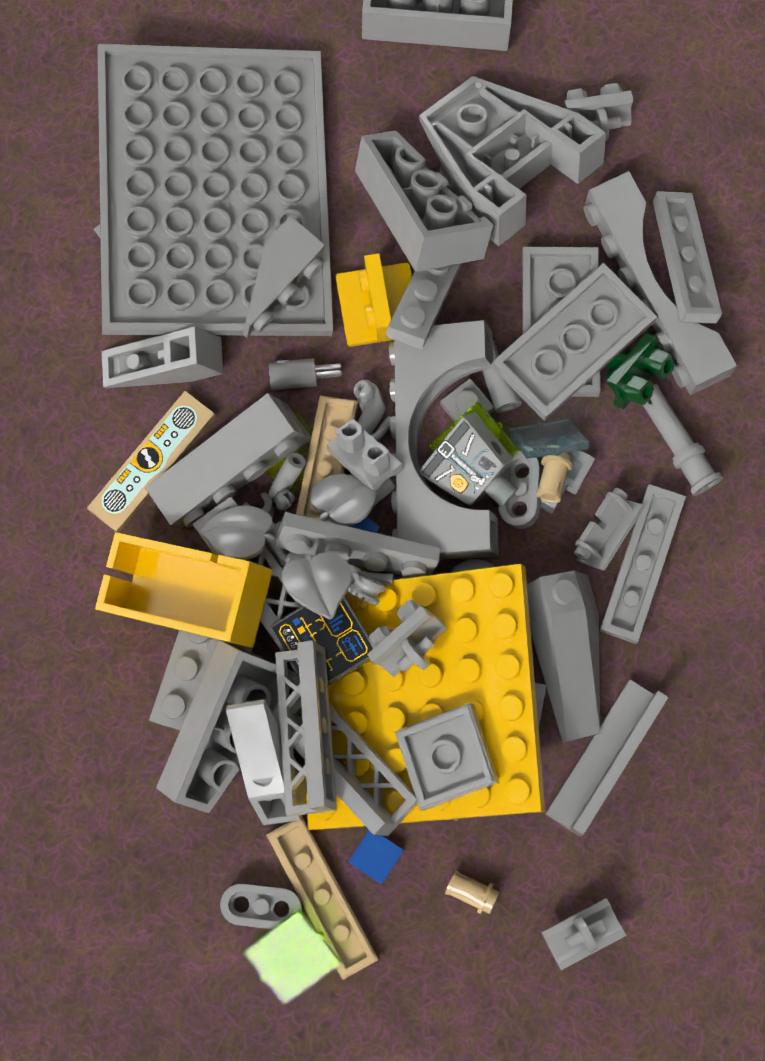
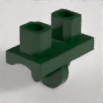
(631, 371)

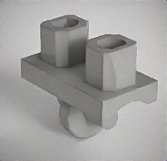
(606, 110)
(363, 455)
(408, 642)
(583, 934)

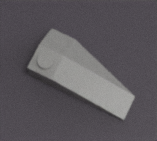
(567, 647)

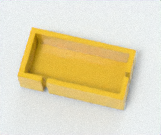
(185, 589)

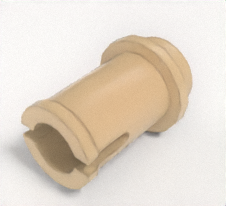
(553, 477)
(472, 892)

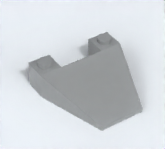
(500, 141)

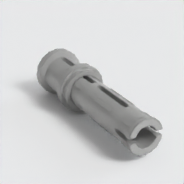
(687, 454)

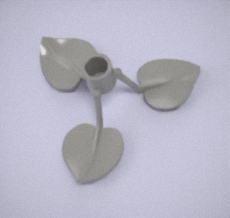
(311, 580)

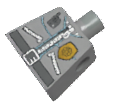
(471, 463)

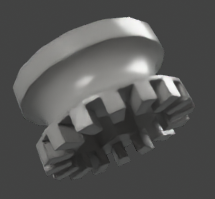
(367, 587)

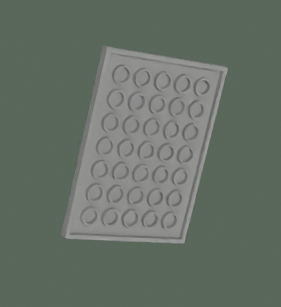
(194, 178)

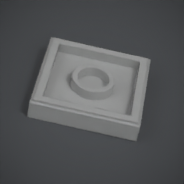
(447, 757)

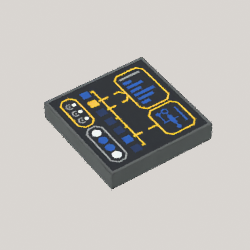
(342, 637)

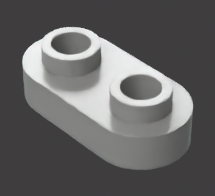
(526, 492)
(261, 905)

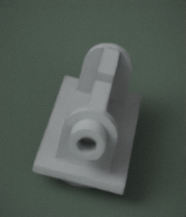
(601, 541)

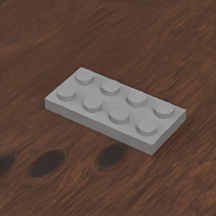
(547, 279)
(573, 341)

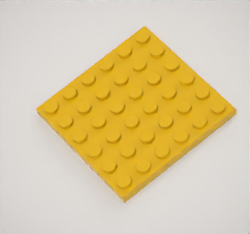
(476, 661)

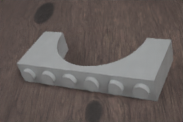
(419, 379)

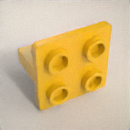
(370, 299)

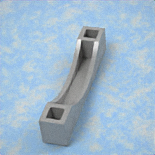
(696, 350)

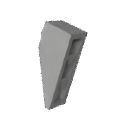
(164, 359)

